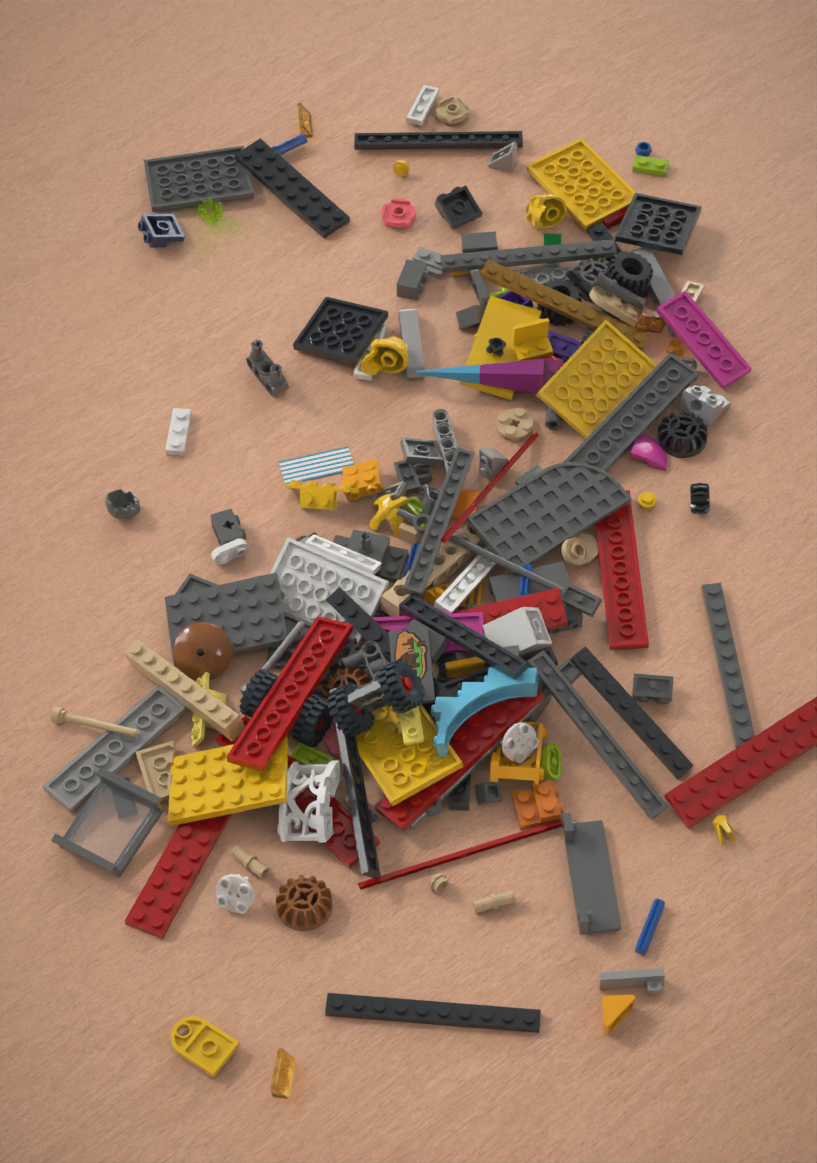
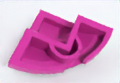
(649, 450)

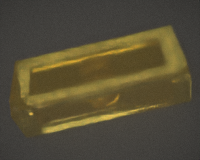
(305, 121)
(282, 1074)

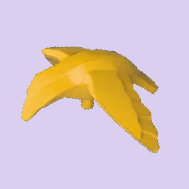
(388, 510)

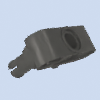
(266, 370)
(370, 656)

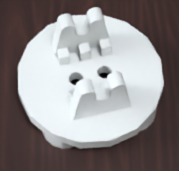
(522, 748)
(232, 901)

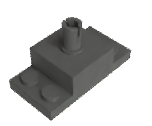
(379, 549)

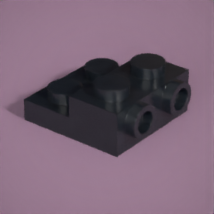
(458, 207)

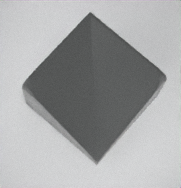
(488, 792)

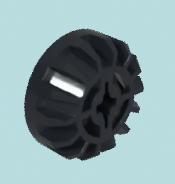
(687, 436)

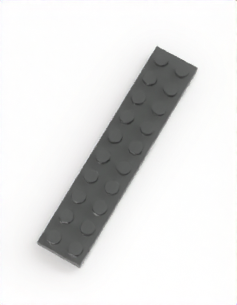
(635, 414)

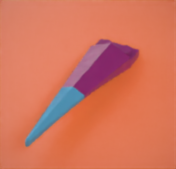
(520, 376)

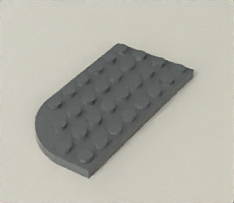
(547, 511)

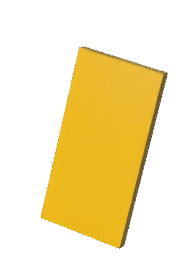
(498, 322)

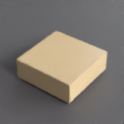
(408, 534)

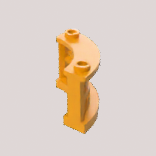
(524, 771)

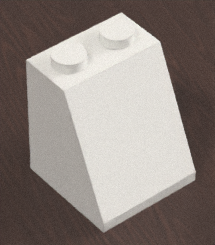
(521, 628)

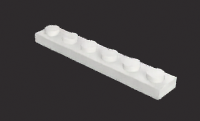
(465, 584)

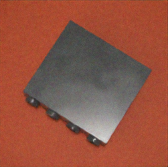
(507, 587)

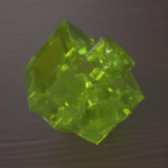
(216, 208)

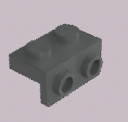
(652, 687)

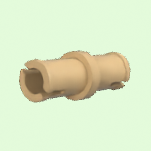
(250, 862)
(494, 901)

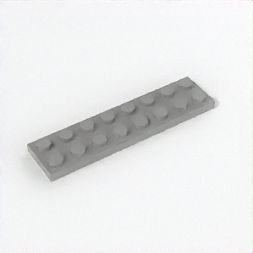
(114, 750)

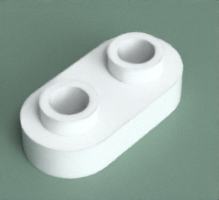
(229, 551)

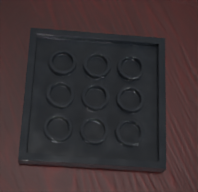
(658, 223)
(340, 330)

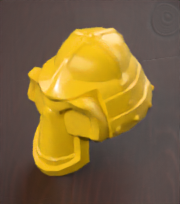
(545, 210)
(386, 356)

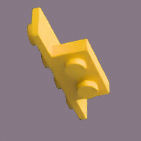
(318, 496)

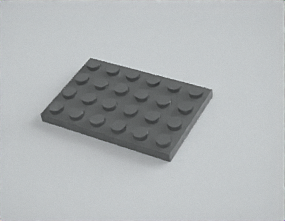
(192, 177)
(244, 609)

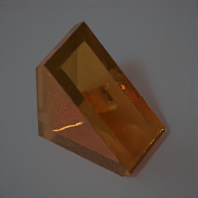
(649, 321)

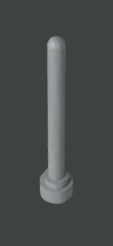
(281, 649)

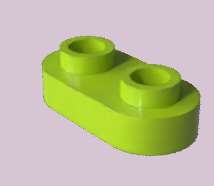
(551, 762)

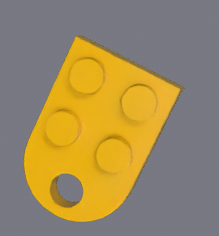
(204, 1045)

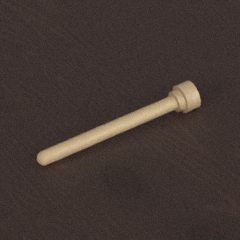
(59, 715)

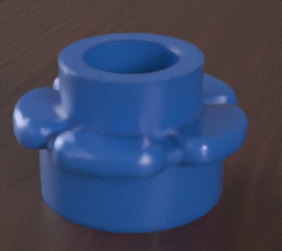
(643, 149)

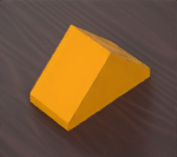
(615, 1010)

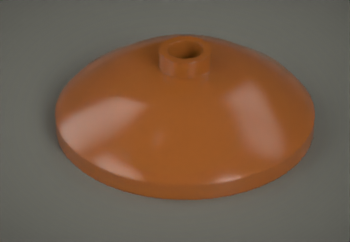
(213, 642)

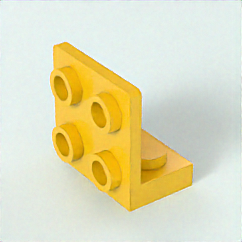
(531, 340)

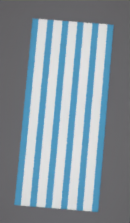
(316, 465)

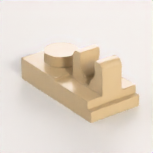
(694, 290)

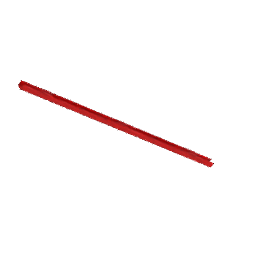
(488, 488)
(460, 854)

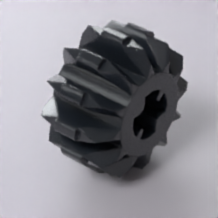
(700, 498)

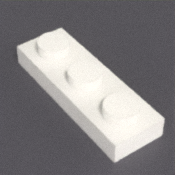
(422, 105)
(178, 431)

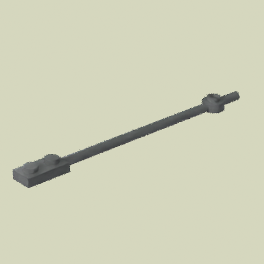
(571, 594)
(571, 674)

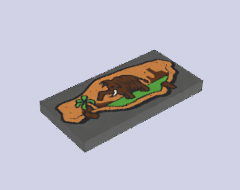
(415, 648)

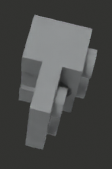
(703, 403)

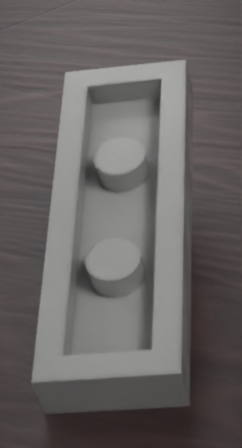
(650, 978)

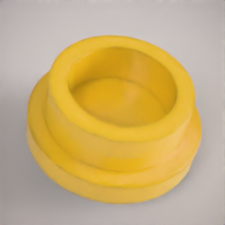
(401, 168)
(647, 500)

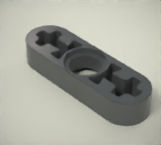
(479, 286)

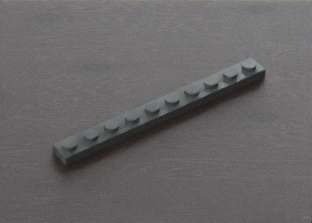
(529, 255)
(438, 522)
(728, 663)
(597, 735)

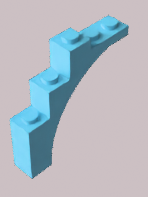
(474, 696)

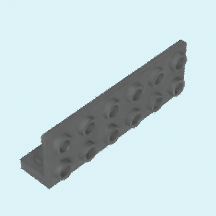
(591, 876)

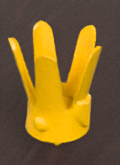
(722, 824)

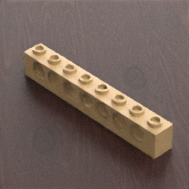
(448, 561)

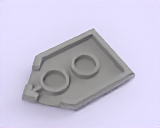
(546, 273)

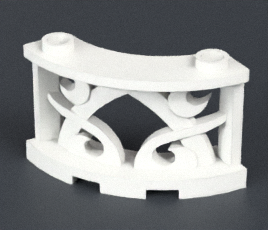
(327, 778)

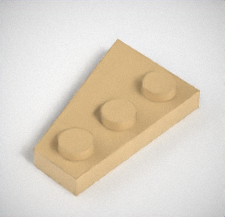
(156, 768)

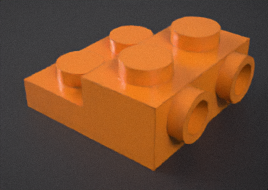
(537, 805)

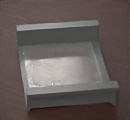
(112, 823)

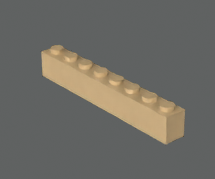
(185, 690)

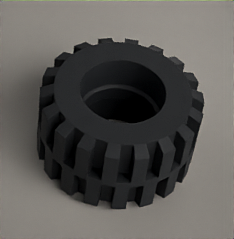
(630, 271)
(565, 288)

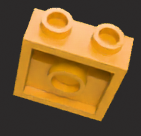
(365, 477)

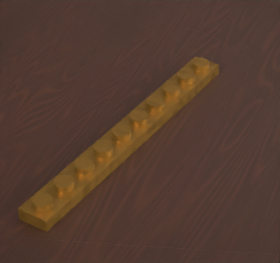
(558, 302)

